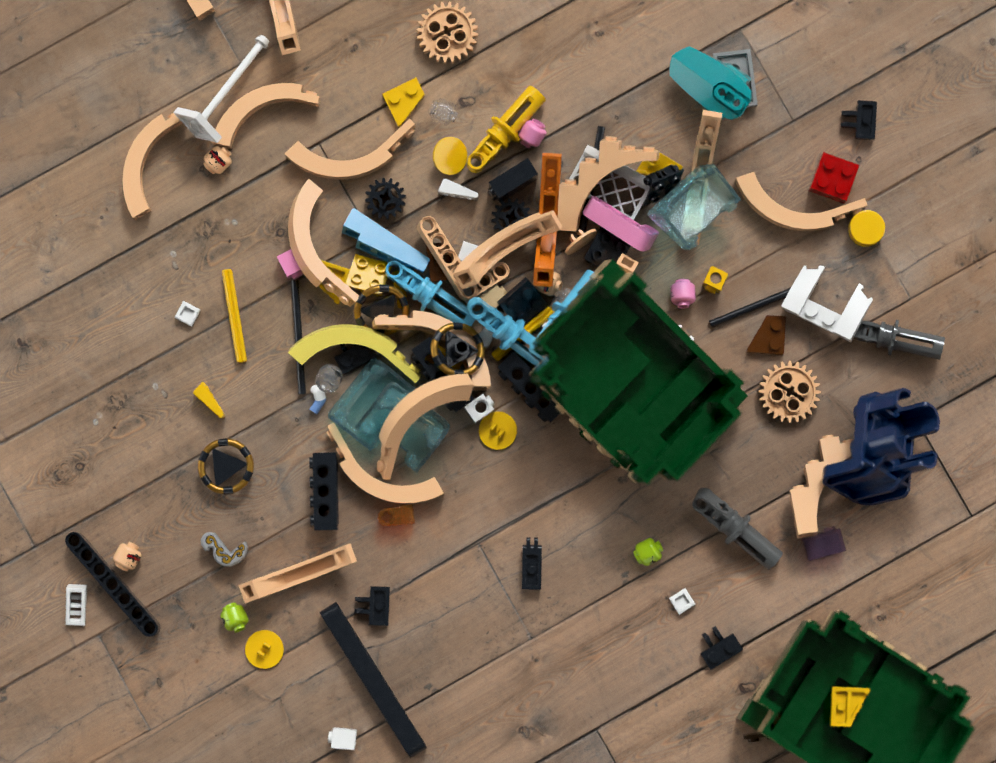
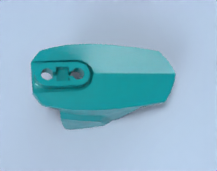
(706, 77)

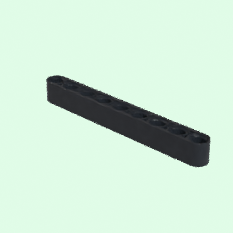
(373, 680)

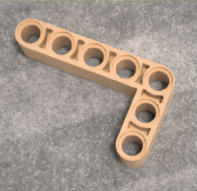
(449, 268)

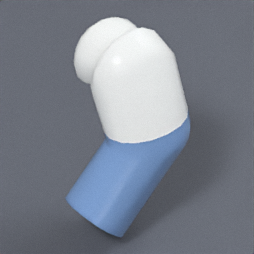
(320, 399)

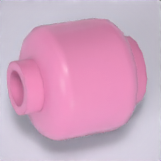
(532, 133)
(683, 293)

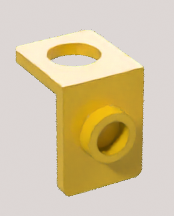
(711, 287)

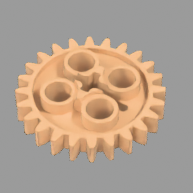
(455, 48)
(797, 376)

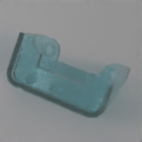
(694, 205)
(360, 397)
(420, 438)

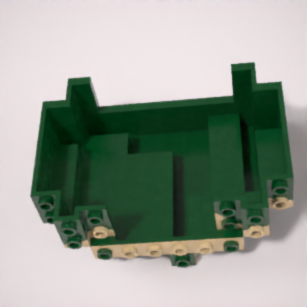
(634, 378)
(901, 720)

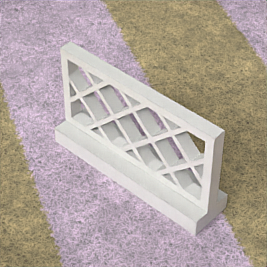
(625, 172)

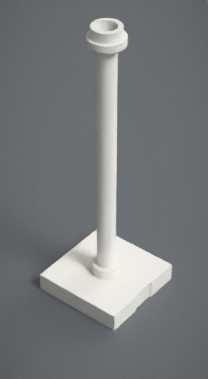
(197, 122)

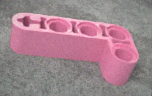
(625, 228)

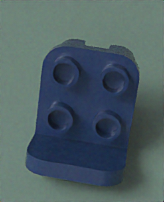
(884, 449)

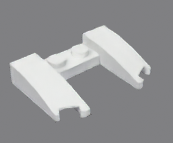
(842, 325)

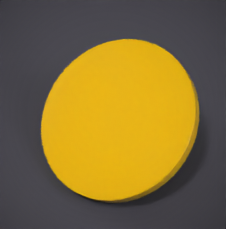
(450, 155)
(497, 430)
(264, 649)

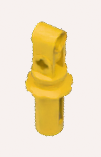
(501, 133)

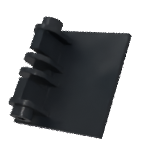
(662, 183)
(605, 247)

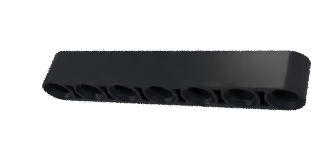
(104, 579)

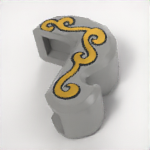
(220, 551)

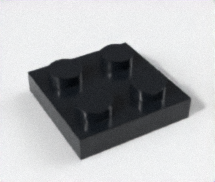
(522, 302)

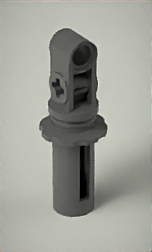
(884, 336)
(736, 528)

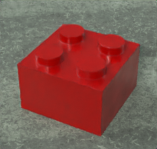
(833, 178)

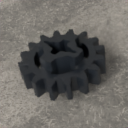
(397, 202)
(503, 215)

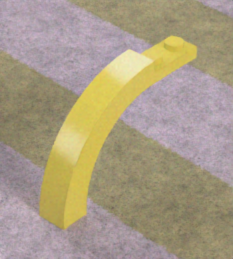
(352, 334)

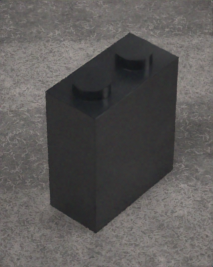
(512, 181)

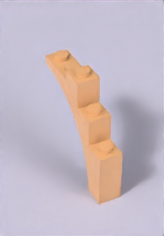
(611, 157)
(805, 499)

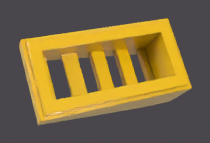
(204, 394)

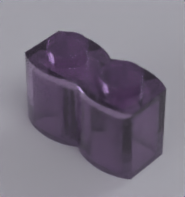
(824, 543)

